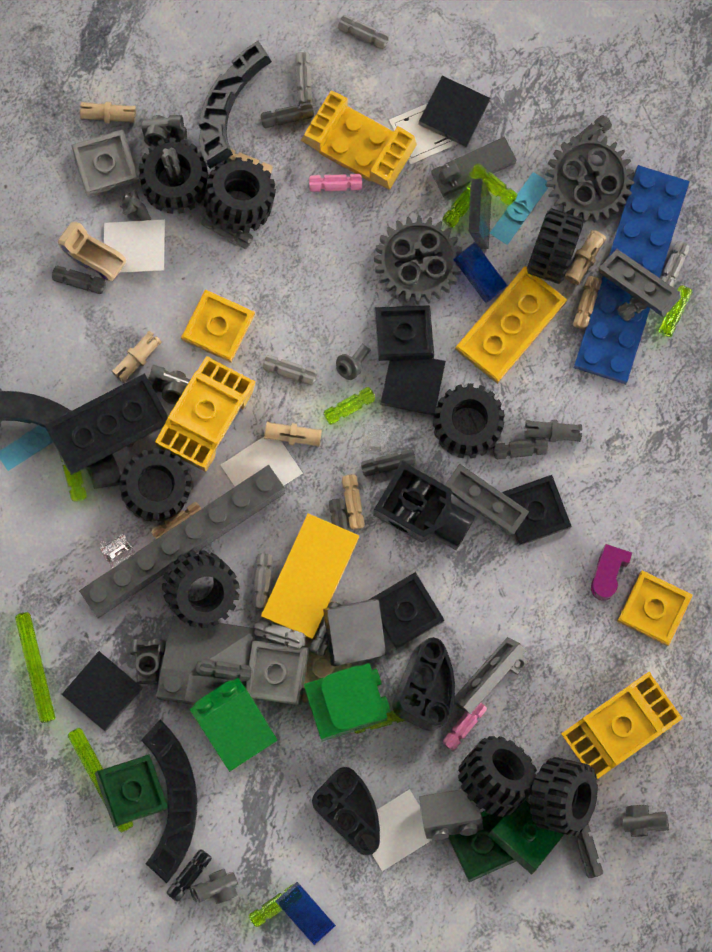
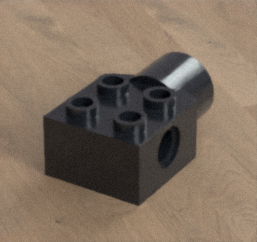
(422, 508)

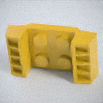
(359, 141)
(205, 413)
(622, 725)

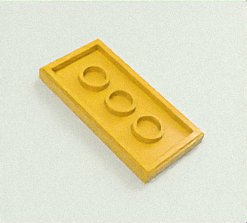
(511, 324)
(310, 576)

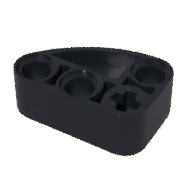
(435, 692)
(353, 801)

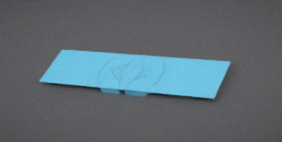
(520, 208)
(25, 447)

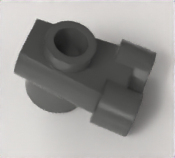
(163, 128)
(169, 383)
(147, 654)
(639, 821)
(219, 886)

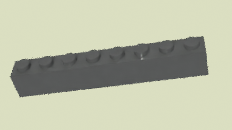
(190, 535)

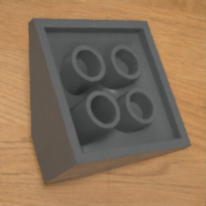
(189, 644)

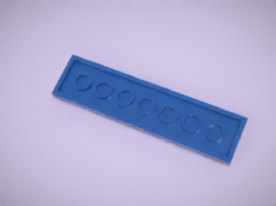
(645, 237)

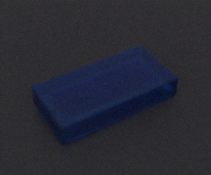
(480, 272)
(305, 913)

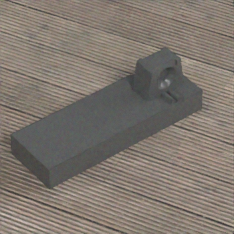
(456, 175)
(639, 282)
(486, 500)
(505, 658)

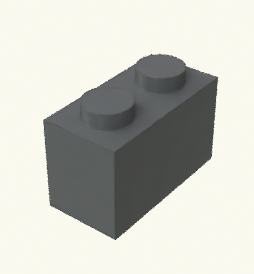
(449, 815)

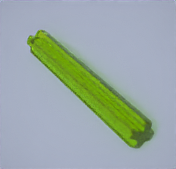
(35, 667)
(90, 763)

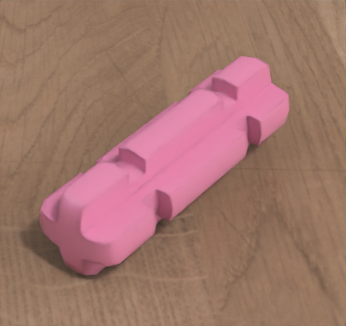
(335, 182)
(463, 727)

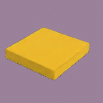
(218, 325)
(654, 608)

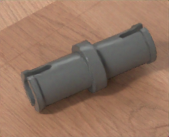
(553, 430)

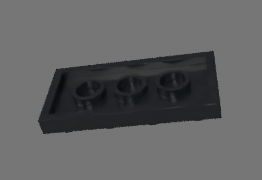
(107, 424)

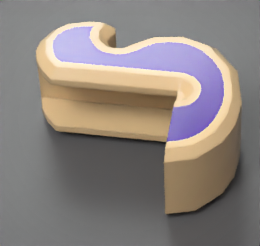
(91, 252)

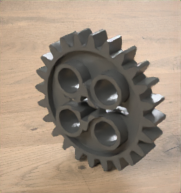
(612, 169)
(411, 237)

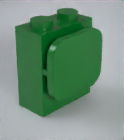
(346, 701)
(233, 723)

